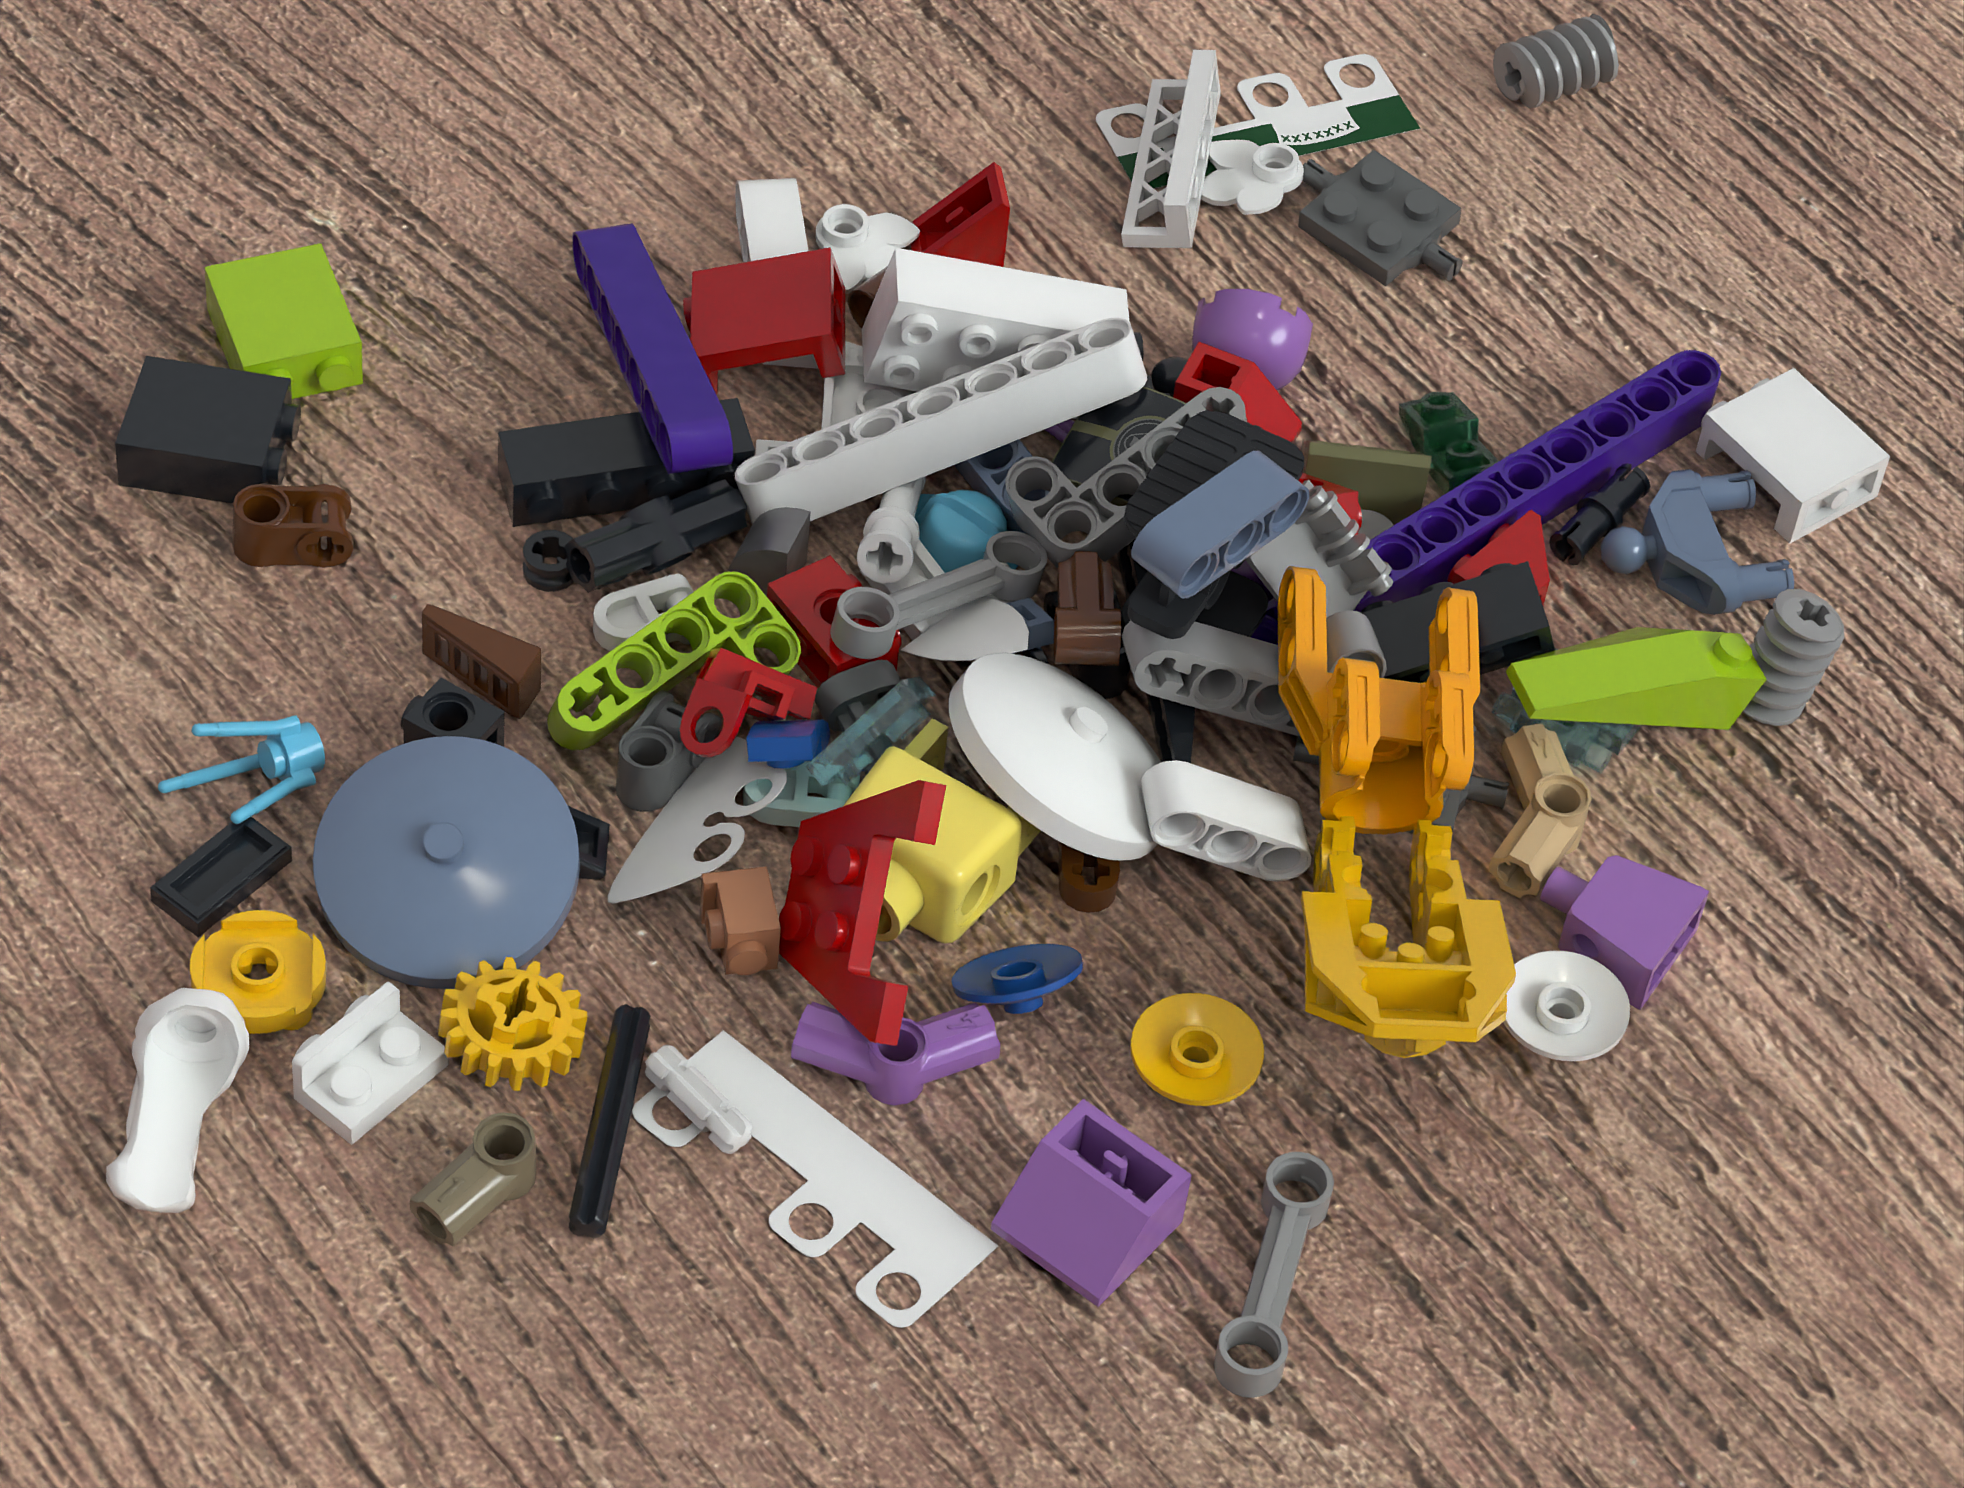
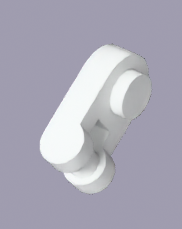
(632, 608)

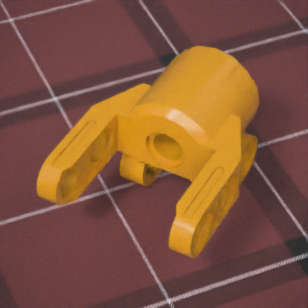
(1380, 741)

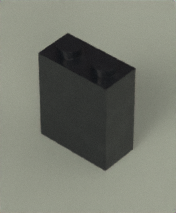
(205, 430)

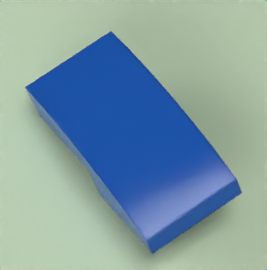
(787, 742)

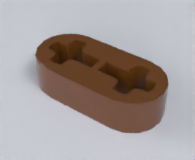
(1072, 883)

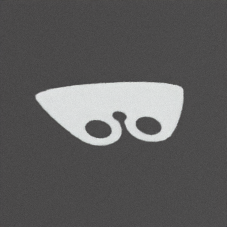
(668, 846)

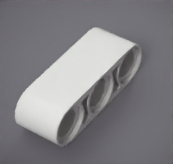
(769, 218)
(1225, 821)

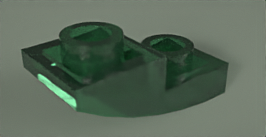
(1449, 433)

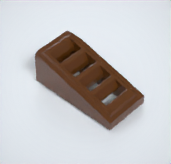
(484, 659)

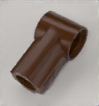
(1085, 620)

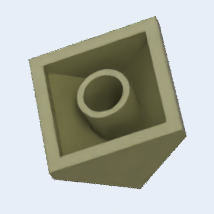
(1385, 478)

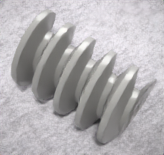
(1556, 61)
(1793, 654)

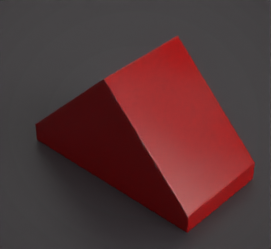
(968, 221)

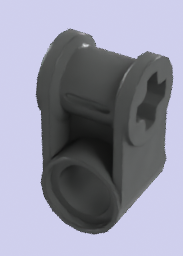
(653, 757)

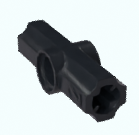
(656, 535)

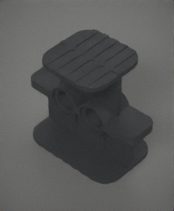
(1198, 453)

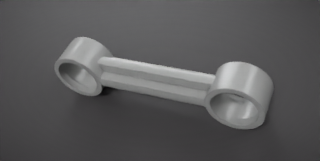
(937, 594)
(1273, 1274)

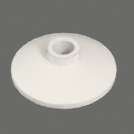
(1572, 988)

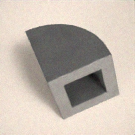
(774, 546)

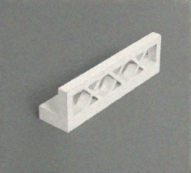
(1184, 163)

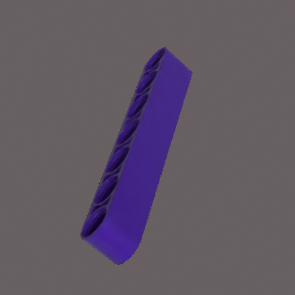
(652, 349)

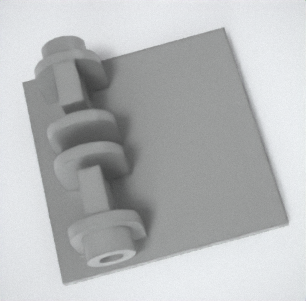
(1325, 542)

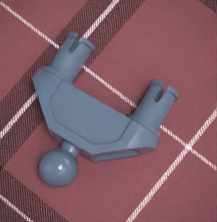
(1687, 548)

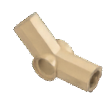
(1552, 816)

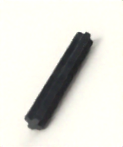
(609, 1122)

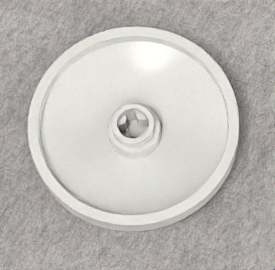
(1055, 753)

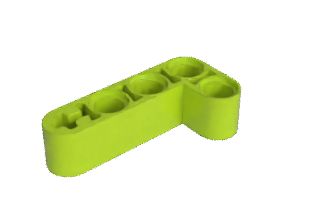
(664, 667)

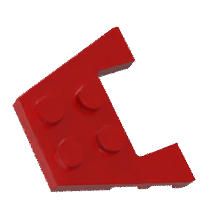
(838, 900)

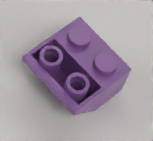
(1093, 1203)

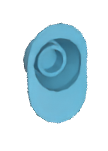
(958, 526)

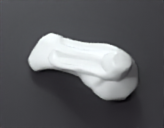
(183, 1061)

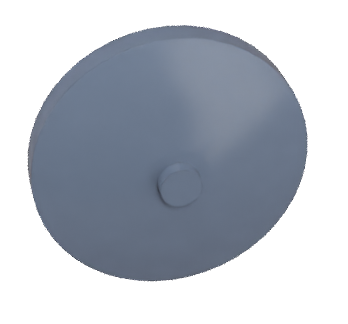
(445, 860)

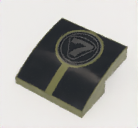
(1109, 431)

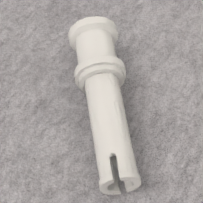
(891, 534)

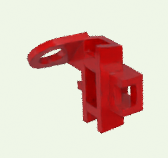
(728, 685)

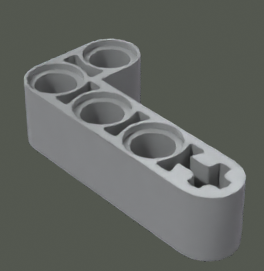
(1089, 505)
(1234, 671)

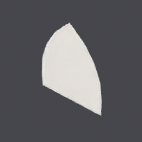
(973, 632)

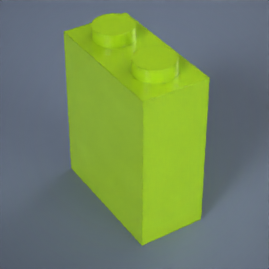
(285, 319)

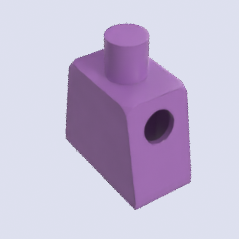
(1627, 920)

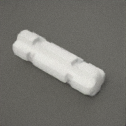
(698, 1099)

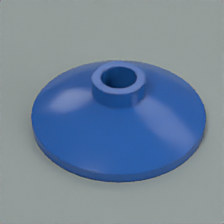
(1017, 976)

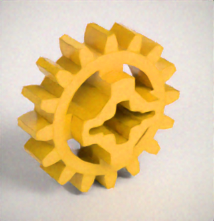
(512, 1023)

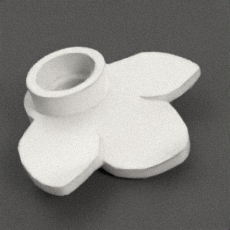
(1251, 175)
(862, 242)

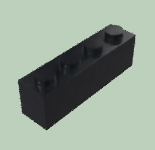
(599, 467)

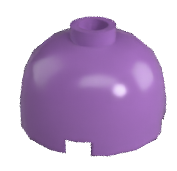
(1256, 330)

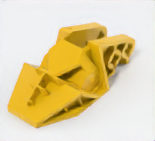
(1431, 990)

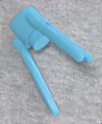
(289, 752)

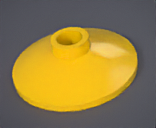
(1201, 1030)

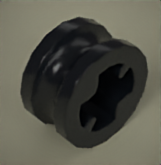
(542, 575)

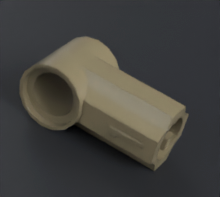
(477, 1181)

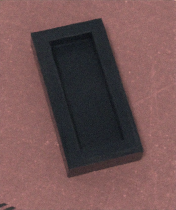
(220, 875)

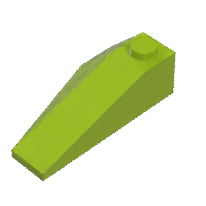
(1642, 679)

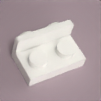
(365, 1065)

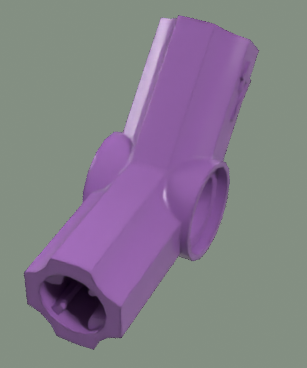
(924, 1048)

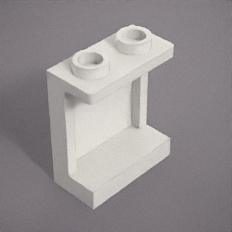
(1797, 451)

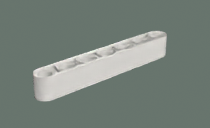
(946, 422)

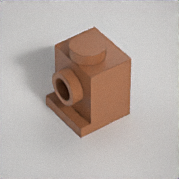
(741, 919)

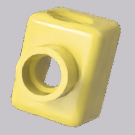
(975, 851)

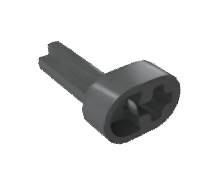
(852, 693)

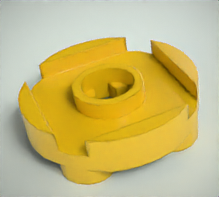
(289, 954)

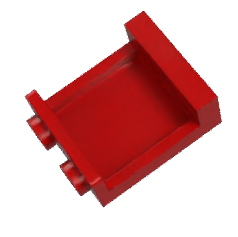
(769, 313)

